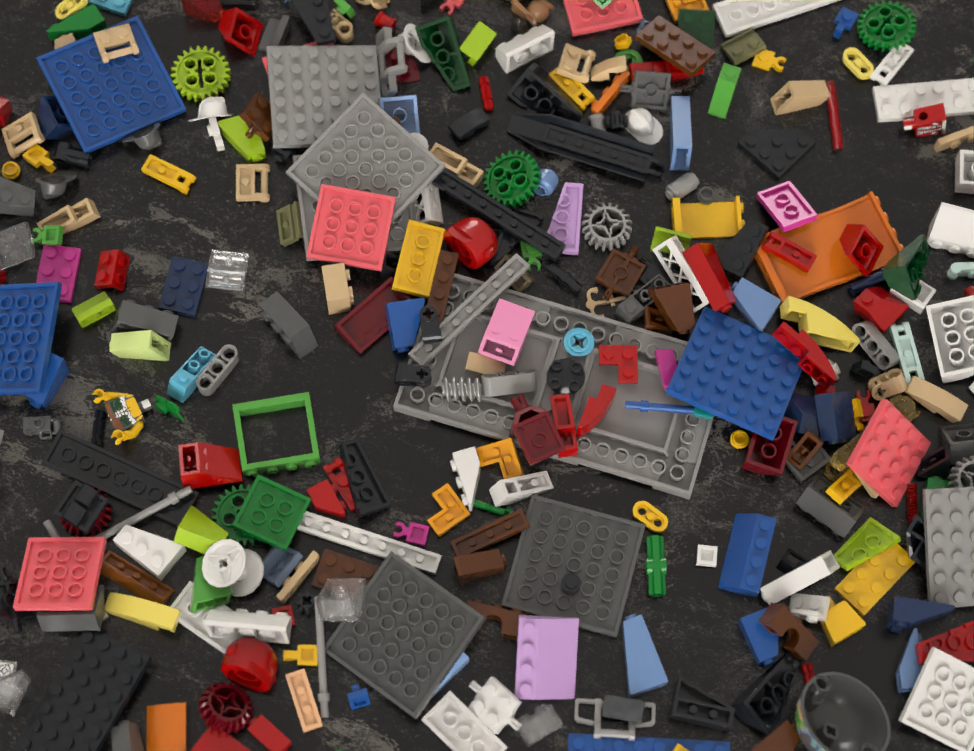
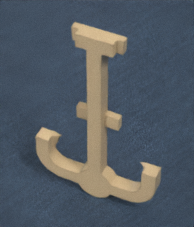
(590, 304)

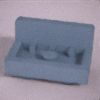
(279, 565)

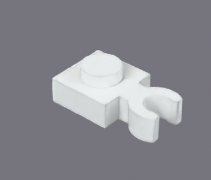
(213, 129)

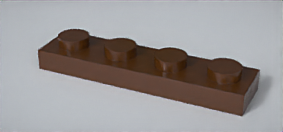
(442, 282)
(490, 533)

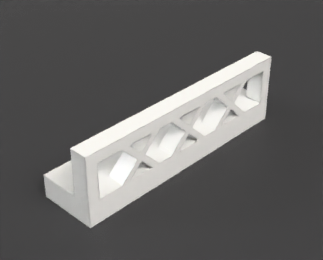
(430, 205)
(676, 250)

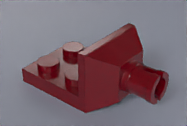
(535, 431)

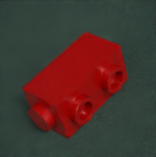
(268, 734)

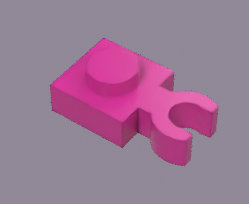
(414, 534)

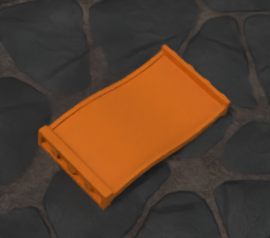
(822, 239)

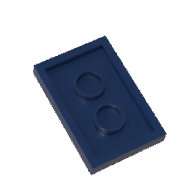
(184, 286)

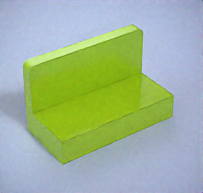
(477, 42)
(663, 234)
(93, 309)

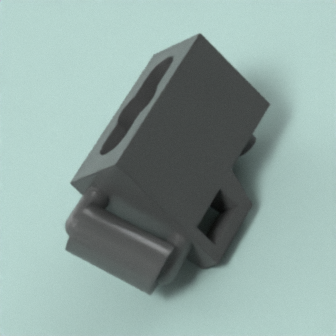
(41, 425)

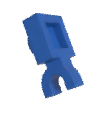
(844, 20)

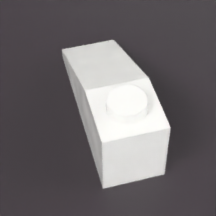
(520, 488)

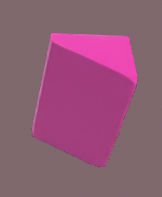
(666, 365)

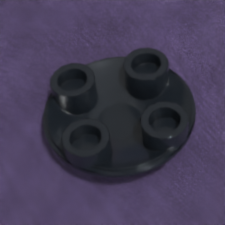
(565, 376)

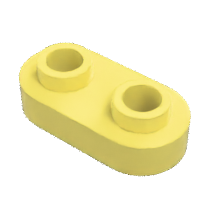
(69, 7)
(859, 63)

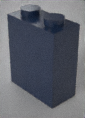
(835, 417)

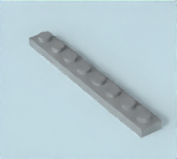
(471, 308)

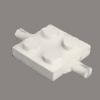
(494, 705)

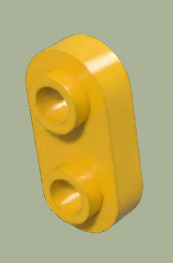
(650, 516)

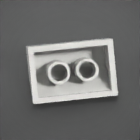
(525, 48)

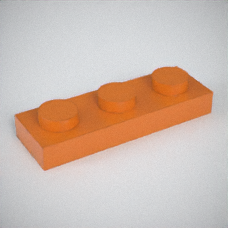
(610, 93)

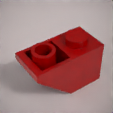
(325, 500)

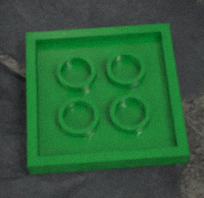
(271, 513)

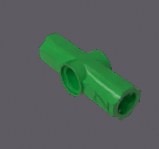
(655, 566)

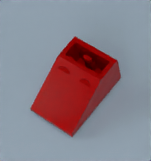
(208, 465)

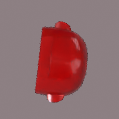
(472, 240)
(250, 664)

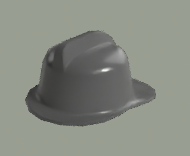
(147, 138)
(55, 183)

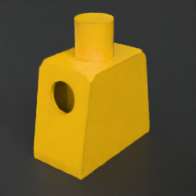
(841, 622)

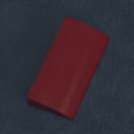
(368, 319)

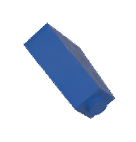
(403, 322)
(56, 374)
(760, 642)

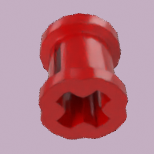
(385, 21)

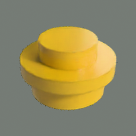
(622, 42)
(10, 170)
(739, 439)

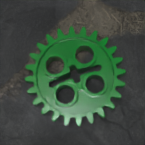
(886, 25)
(512, 178)
(227, 509)

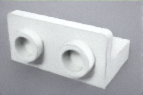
(809, 607)

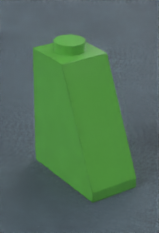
(724, 90)
(206, 595)

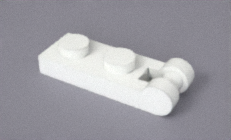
(891, 64)

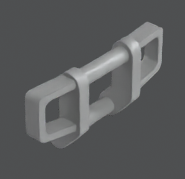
(384, 45)
(598, 732)

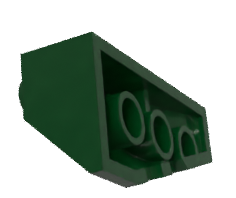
(442, 45)
(906, 268)

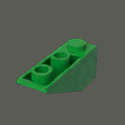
(80, 24)

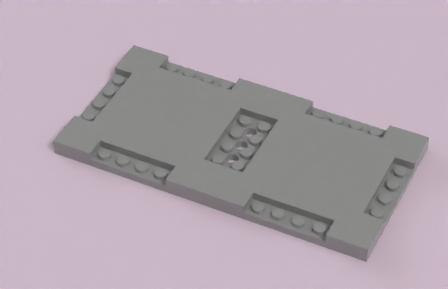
(628, 443)

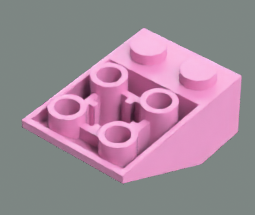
(506, 332)

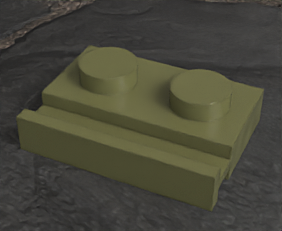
(743, 46)
(289, 224)

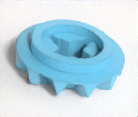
(579, 334)

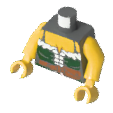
(123, 413)

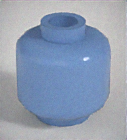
(548, 182)

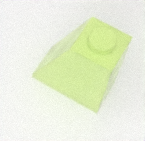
(140, 345)

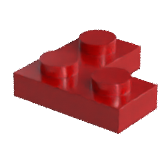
(622, 356)

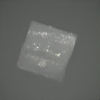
(16, 245)
(227, 270)

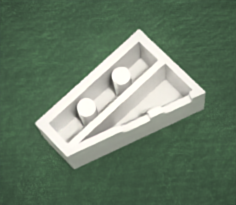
(149, 550)

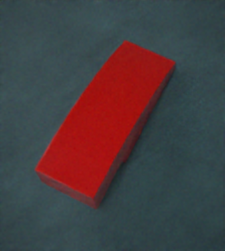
(596, 409)
(564, 423)

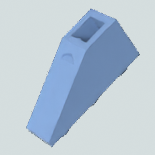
(908, 668)

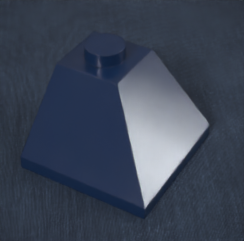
(52, 119)
(804, 411)

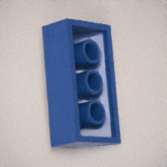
(747, 553)

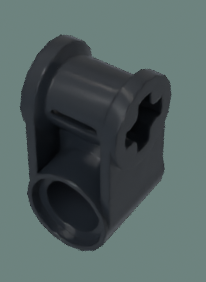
(430, 327)
(410, 374)

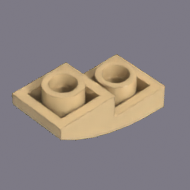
(613, 65)
(483, 364)

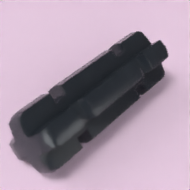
(98, 427)

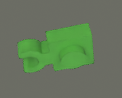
(344, 8)
(50, 235)
(531, 255)

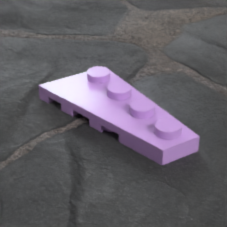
(567, 217)

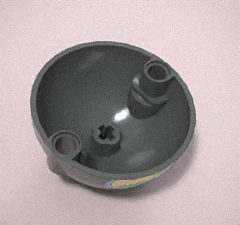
(841, 715)

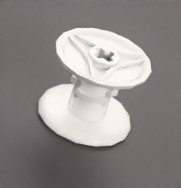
(232, 566)

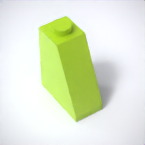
(234, 132)
(198, 531)

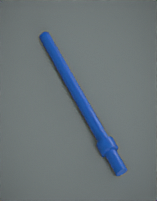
(644, 406)

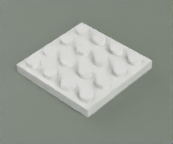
(943, 701)

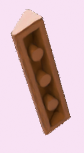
(135, 579)

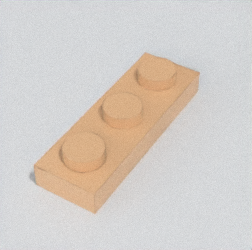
(304, 700)

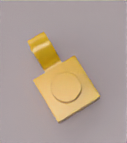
(38, 156)
(305, 655)

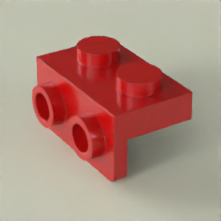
(112, 270)

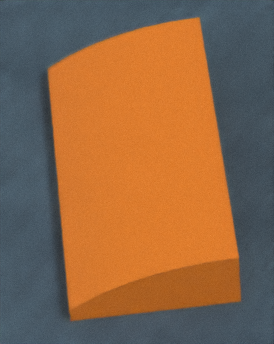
(167, 727)

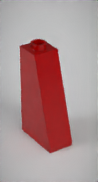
(710, 275)

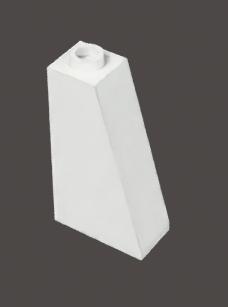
(799, 578)

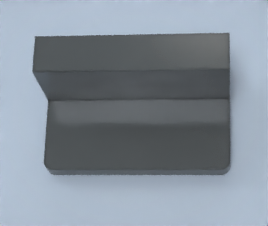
(275, 32)

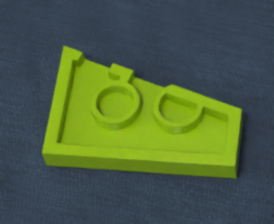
(865, 543)

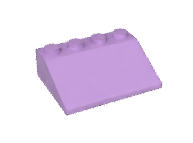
(546, 657)

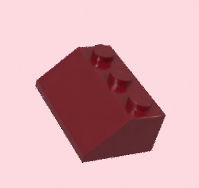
(770, 456)

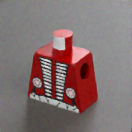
(927, 121)

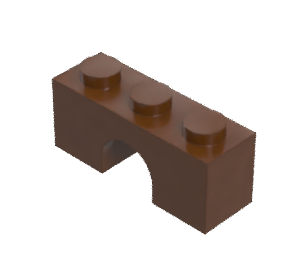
(507, 618)
(800, 639)

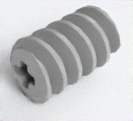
(461, 389)

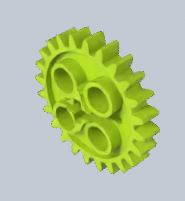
(183, 76)

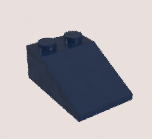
(911, 613)

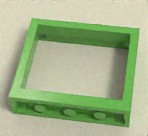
(270, 405)

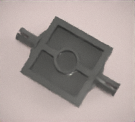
(650, 90)

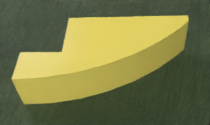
(819, 324)
(143, 611)

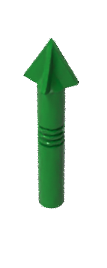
(488, 507)

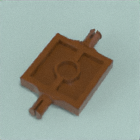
(258, 117)
(620, 273)

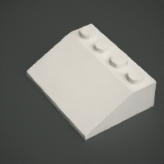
(952, 229)
(953, 337)
(240, 623)

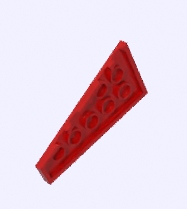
(955, 642)

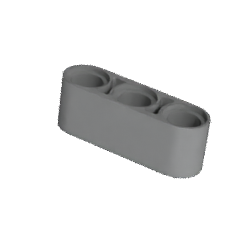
(883, 348)
(221, 361)
(509, 382)

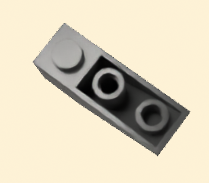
(633, 307)

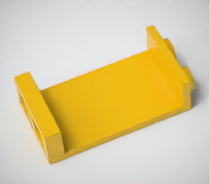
(709, 220)

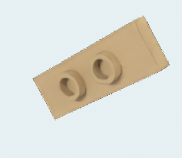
(955, 139)
(302, 571)

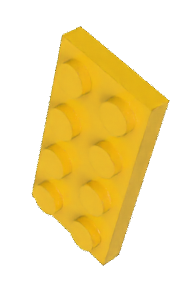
(418, 259)
(873, 578)

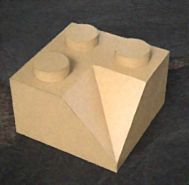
(338, 293)

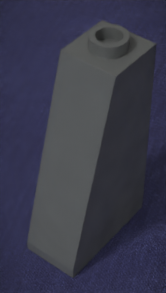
(126, 737)

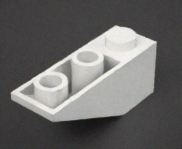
(468, 470)

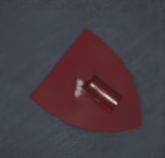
(411, 75)

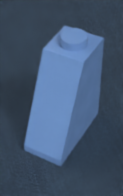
(755, 303)

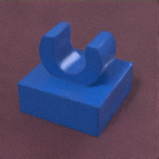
(358, 697)

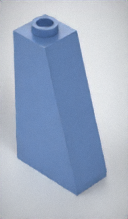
(680, 133)
(642, 662)

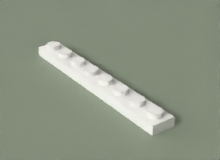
(368, 541)

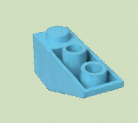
(184, 380)

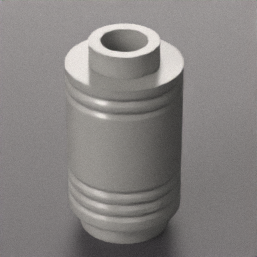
(682, 186)

